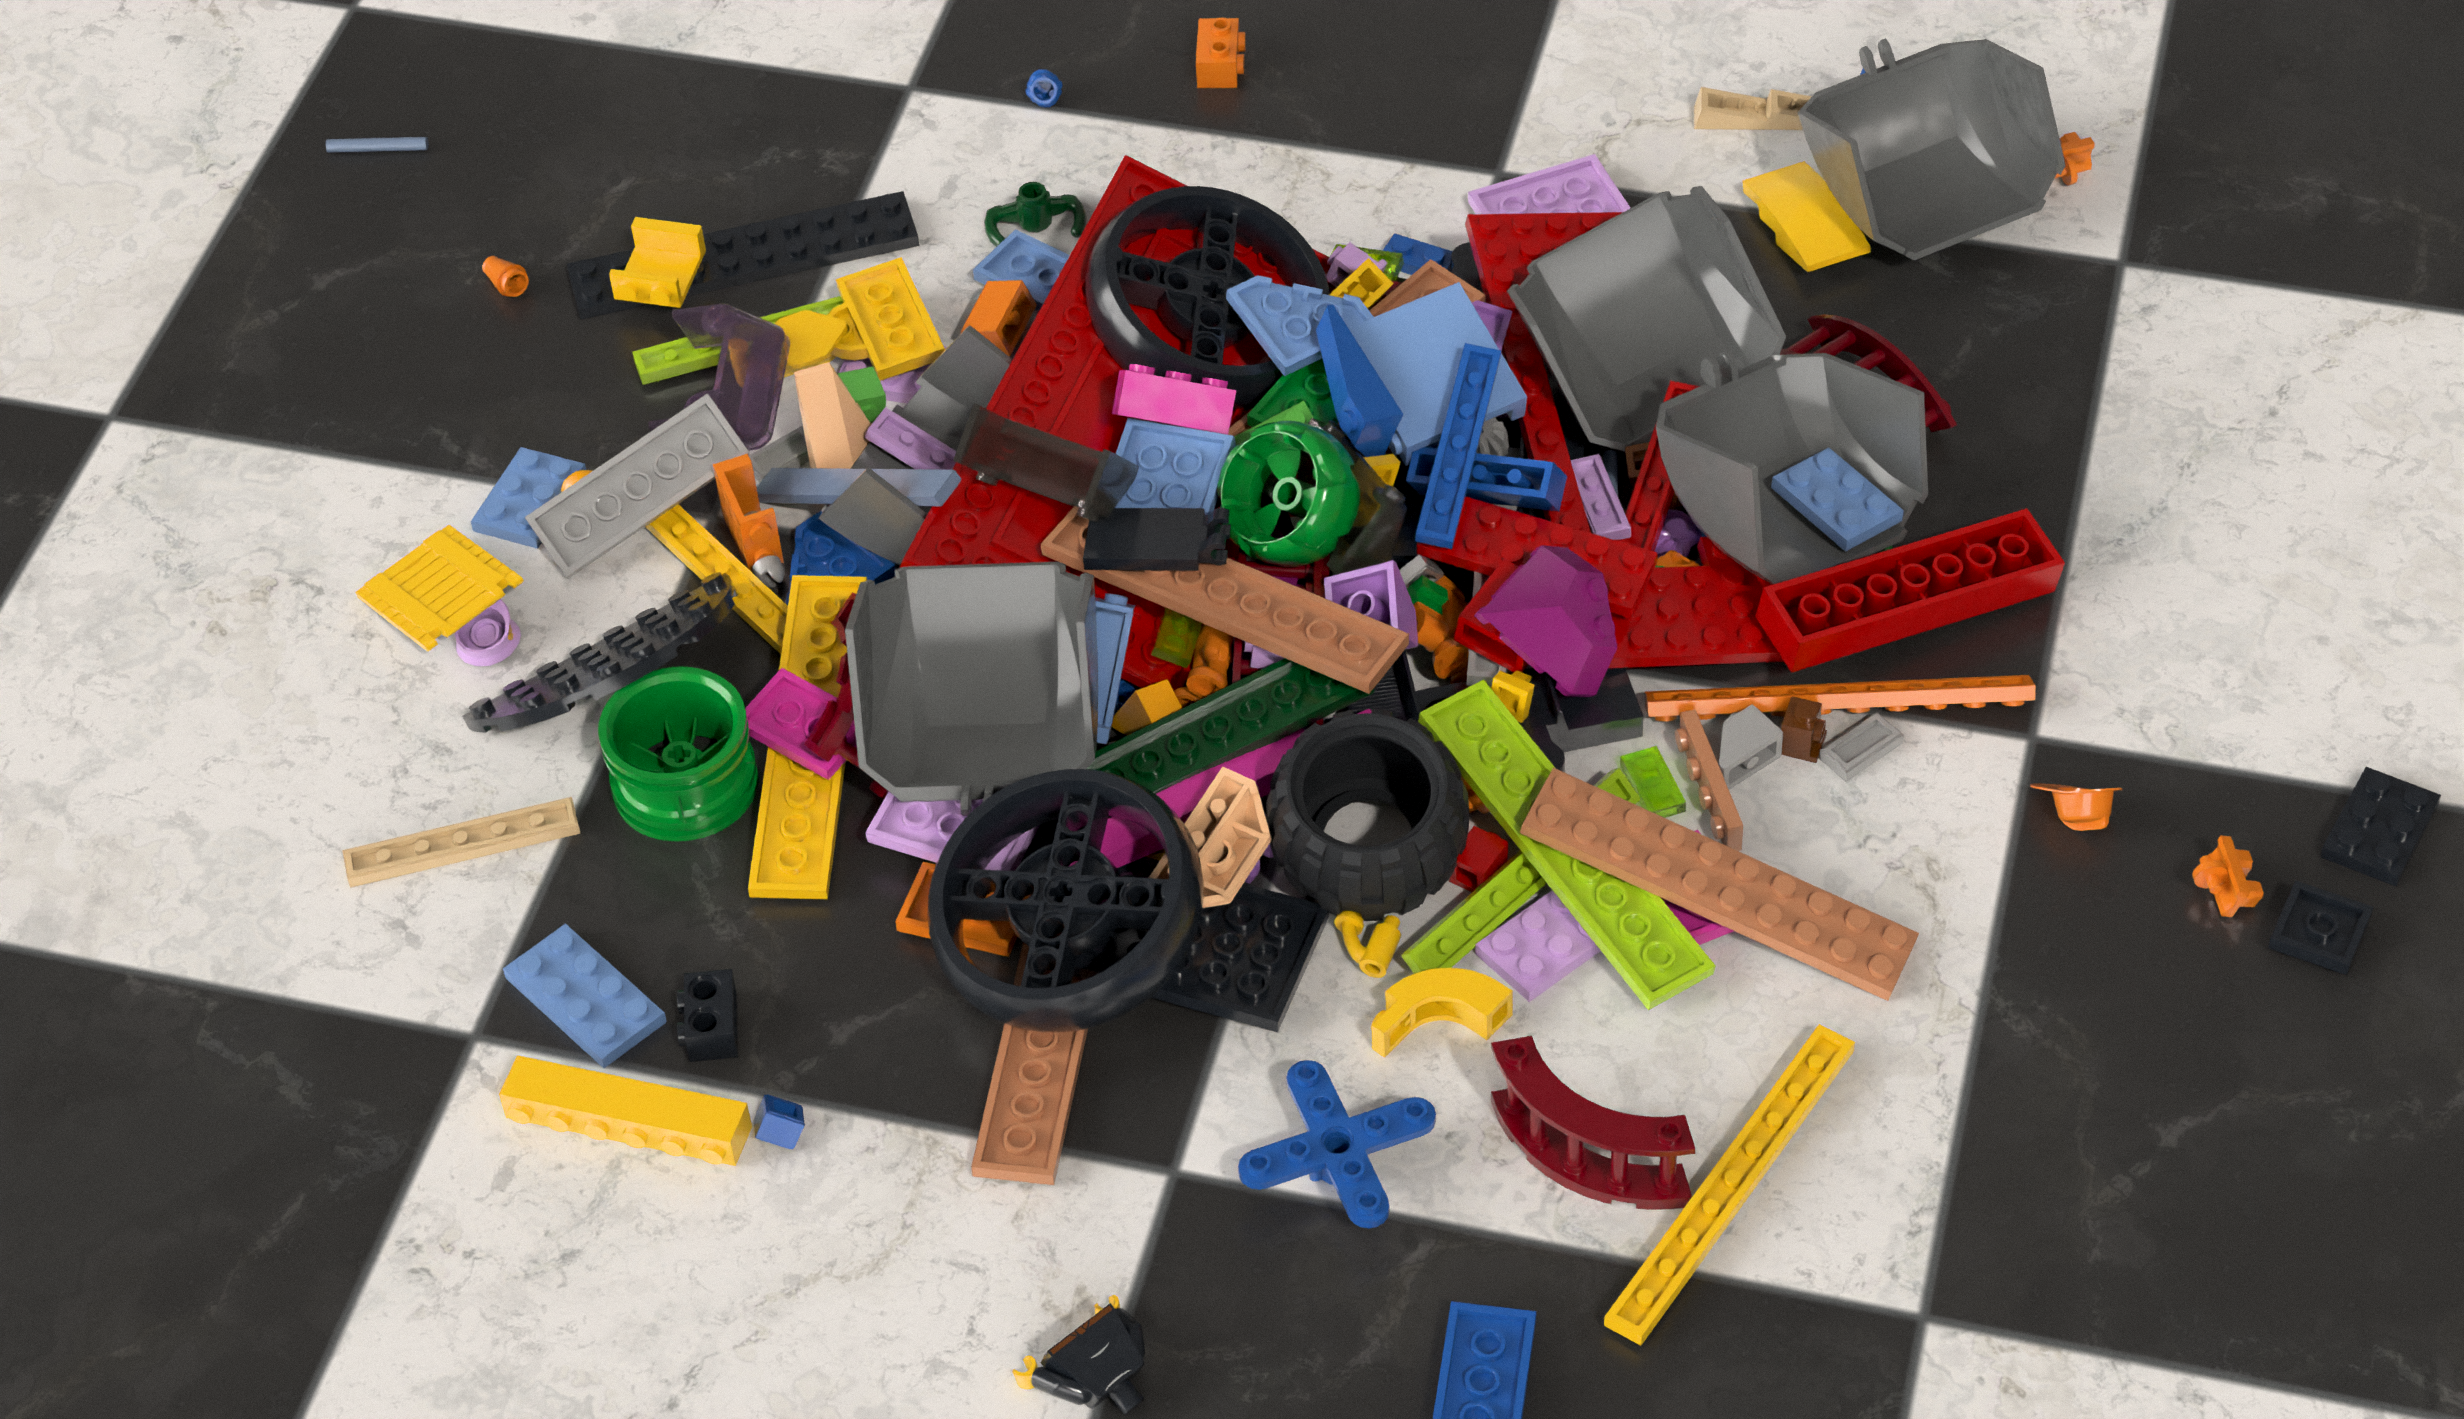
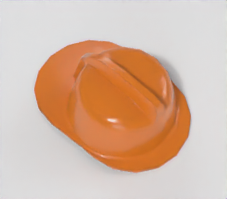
(2081, 807)

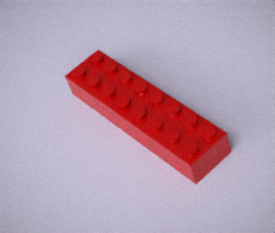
(1909, 590)

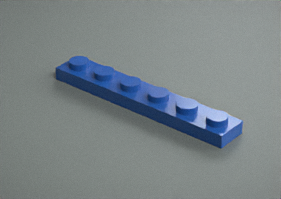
(1458, 446)

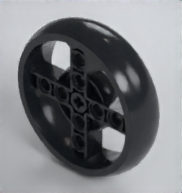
(1193, 285)
(1065, 900)

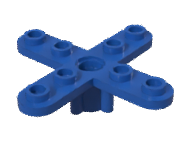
(1337, 1145)

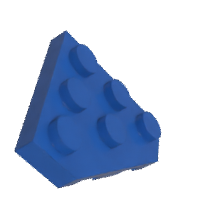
(828, 553)

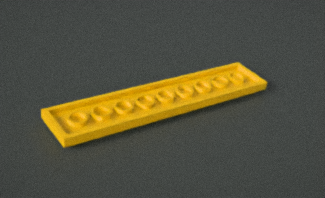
(797, 805)

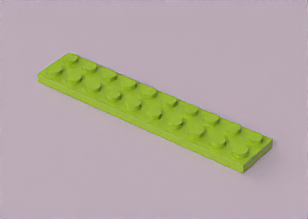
(1623, 920)

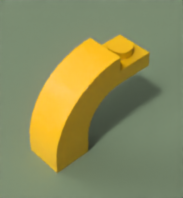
(1441, 995)

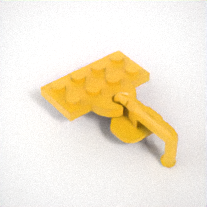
(877, 321)

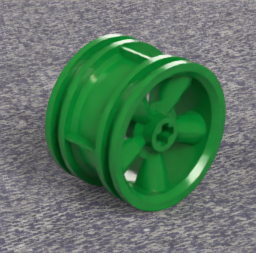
(684, 790)

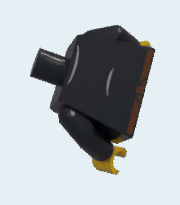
(1092, 1361)

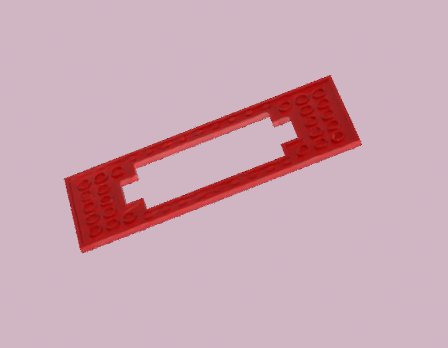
(1685, 611)

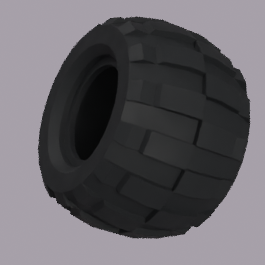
(1367, 761)

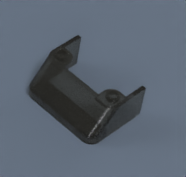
(1044, 464)

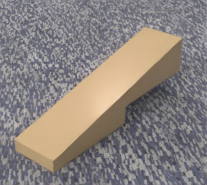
(1743, 112)

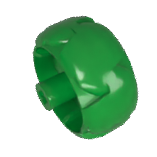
(1326, 507)

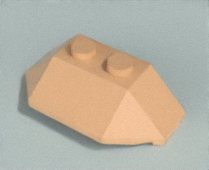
(1228, 835)

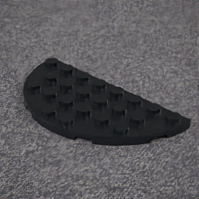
(610, 663)

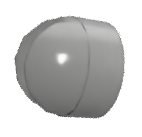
(769, 570)

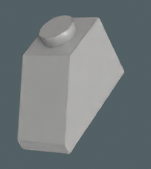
(1748, 745)

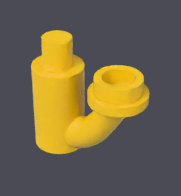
(1381, 947)

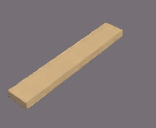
(460, 842)

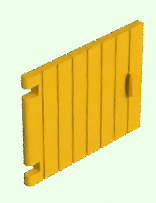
(438, 587)

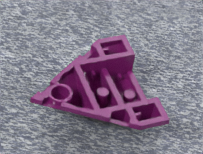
(1557, 619)

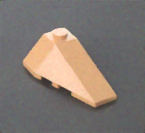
(830, 418)

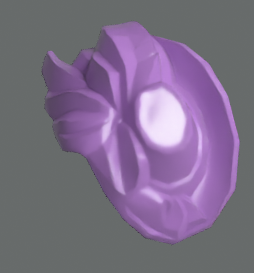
(1677, 534)

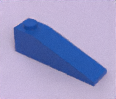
(1357, 392)

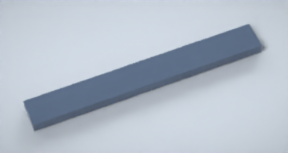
(825, 485)

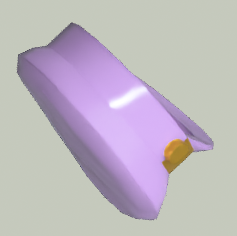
(488, 637)

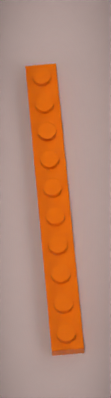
(1854, 696)

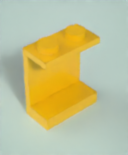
(661, 263)

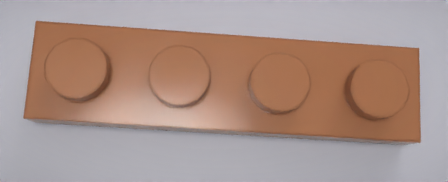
(1712, 787)

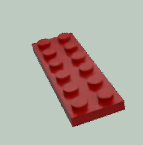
(1497, 533)

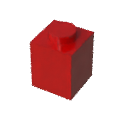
(1480, 859)

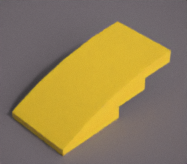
(1805, 217)

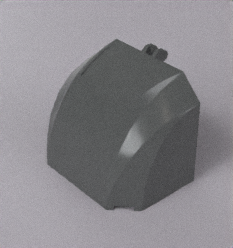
(1936, 143)
(1644, 308)
(1763, 419)
(871, 508)
(973, 677)

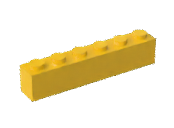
(626, 1110)

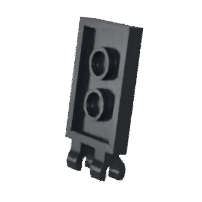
(1157, 539)

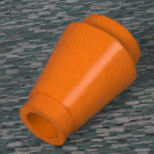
(506, 276)

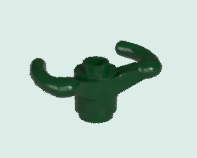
(1034, 212)

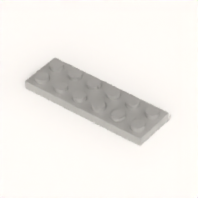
(635, 486)

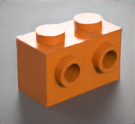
(1218, 52)
(1002, 313)

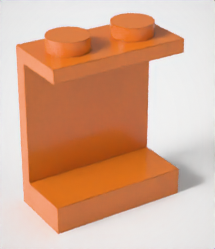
(737, 491)

